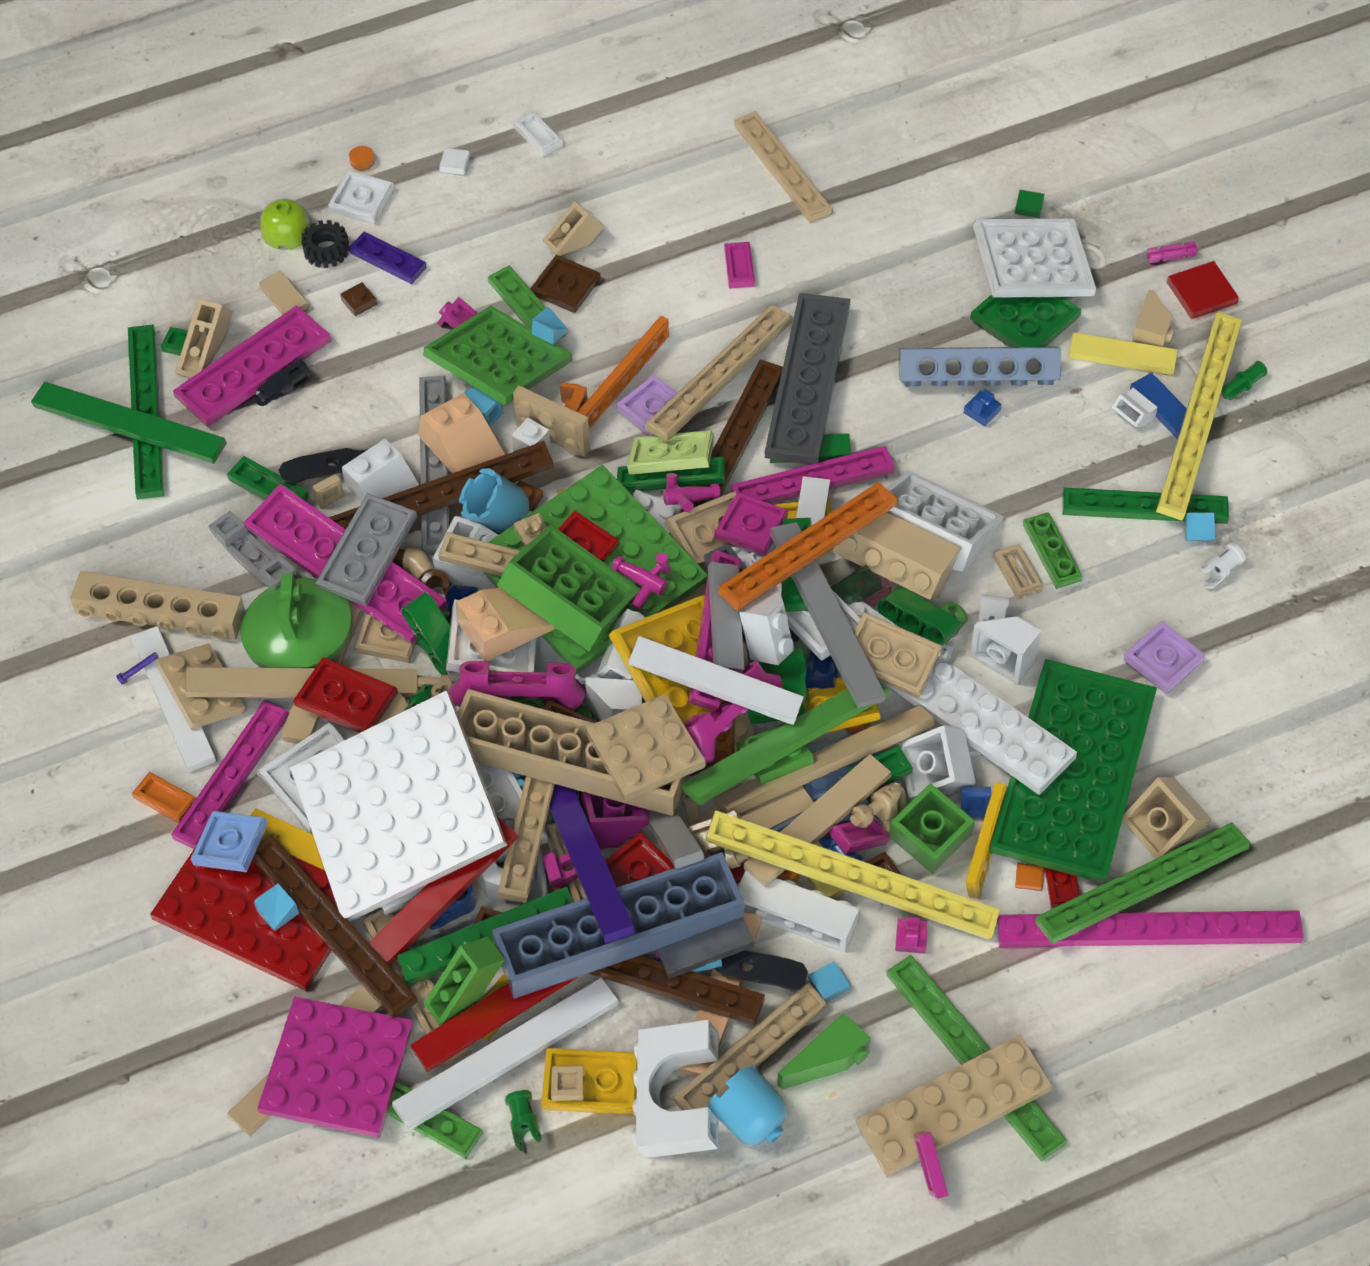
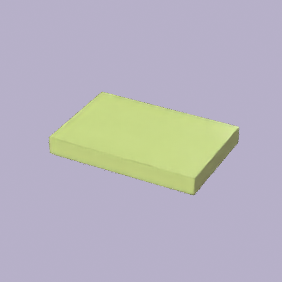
(681, 452)

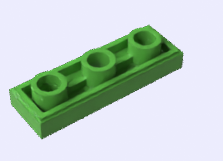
(1052, 550)

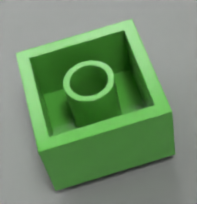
(931, 828)

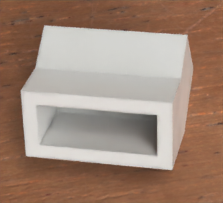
(1135, 408)
(490, 882)

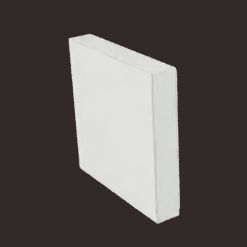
(361, 197)

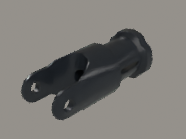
(282, 382)

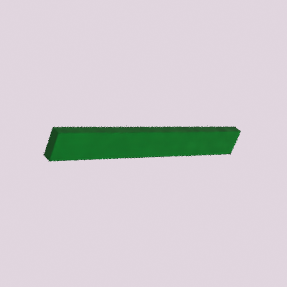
(145, 398)
(129, 422)

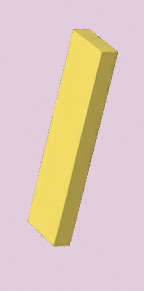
(1123, 353)

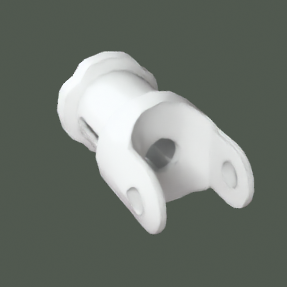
(1222, 564)

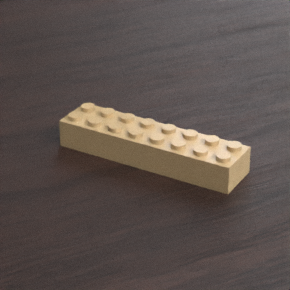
(547, 749)

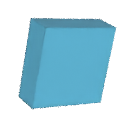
(1199, 527)
(829, 981)

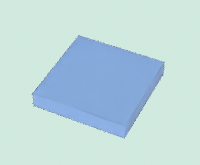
(229, 841)

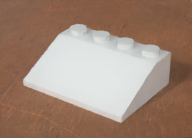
(945, 515)

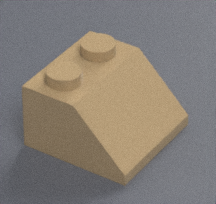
(1165, 817)

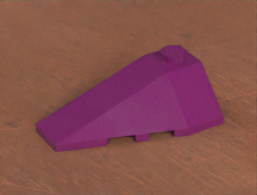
(612, 820)

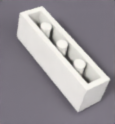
(801, 911)

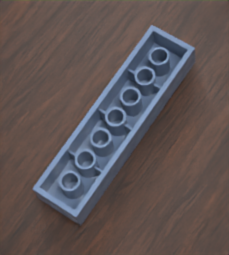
(662, 911)

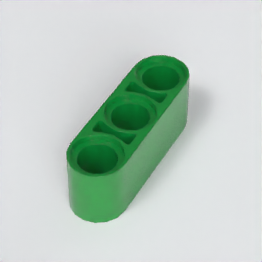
(918, 616)
(429, 628)

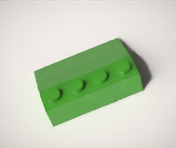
(568, 587)

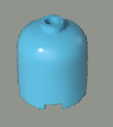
(493, 501)
(750, 1107)

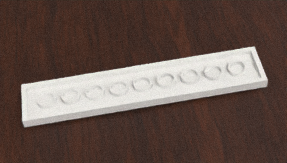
(989, 723)

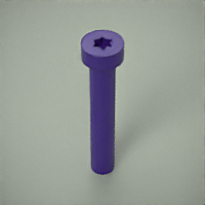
(122, 678)

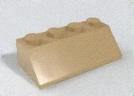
(902, 554)

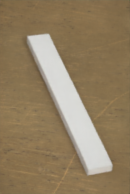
(504, 1054)

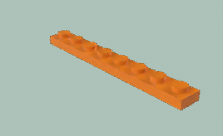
(807, 546)

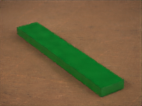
(1135, 504)

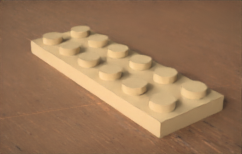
(954, 1104)

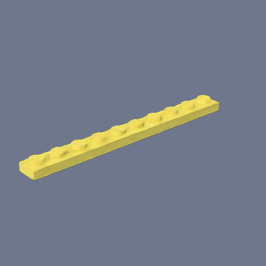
(1199, 416)
(852, 875)

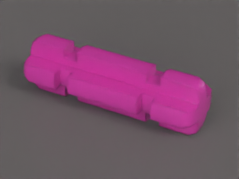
(1171, 252)

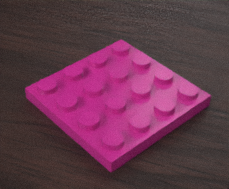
(336, 1067)

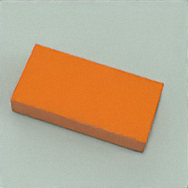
(163, 797)

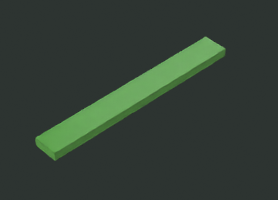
(772, 747)
(1142, 883)
(965, 1045)

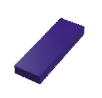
(387, 257)

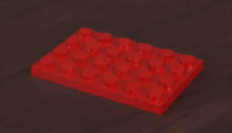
(221, 913)

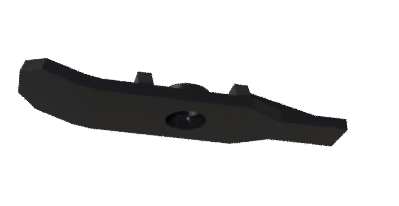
(316, 465)
(766, 970)

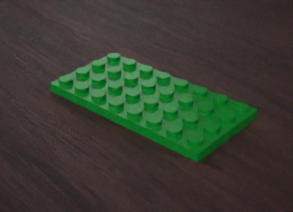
(1082, 810)

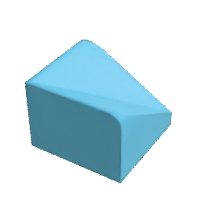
(548, 326)
(276, 907)

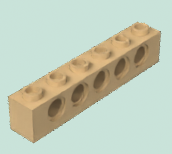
(171, 601)

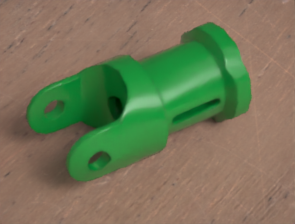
(522, 1117)

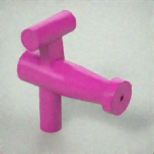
(687, 495)
(648, 580)

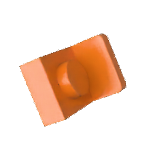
(573, 395)

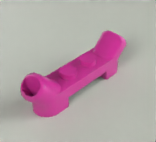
(556, 683)
(706, 726)

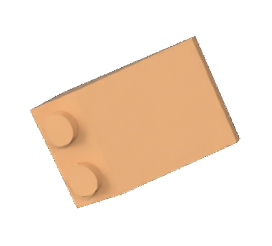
(459, 434)
(498, 622)

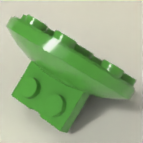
(295, 625)

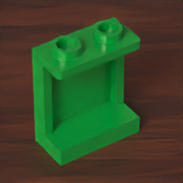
(793, 674)

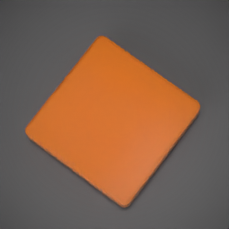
(1029, 877)

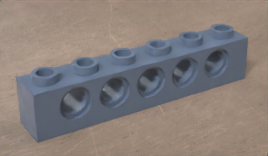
(1048, 358)

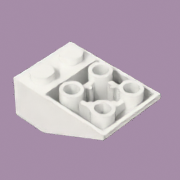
(459, 574)

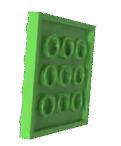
(496, 354)

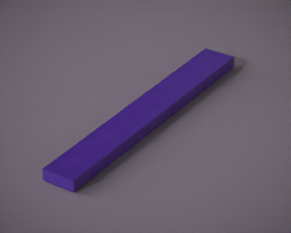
(590, 865)

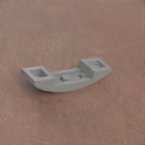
(249, 551)

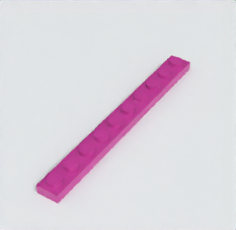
(1162, 929)

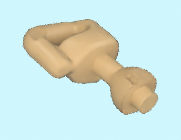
(885, 803)

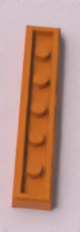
(625, 371)

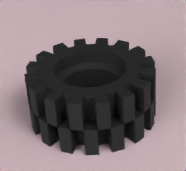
(328, 254)

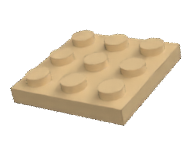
(645, 747)

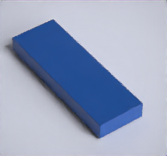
(1169, 410)

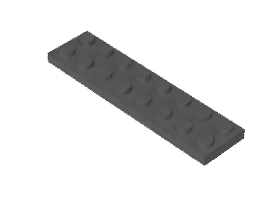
(807, 379)

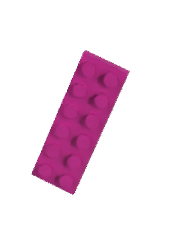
(250, 364)

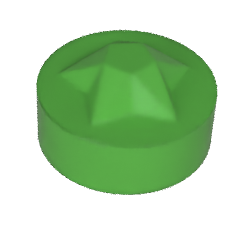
(957, 611)

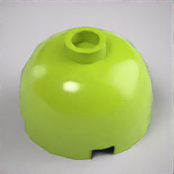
(284, 223)

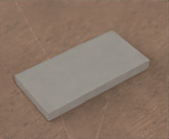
(366, 549)

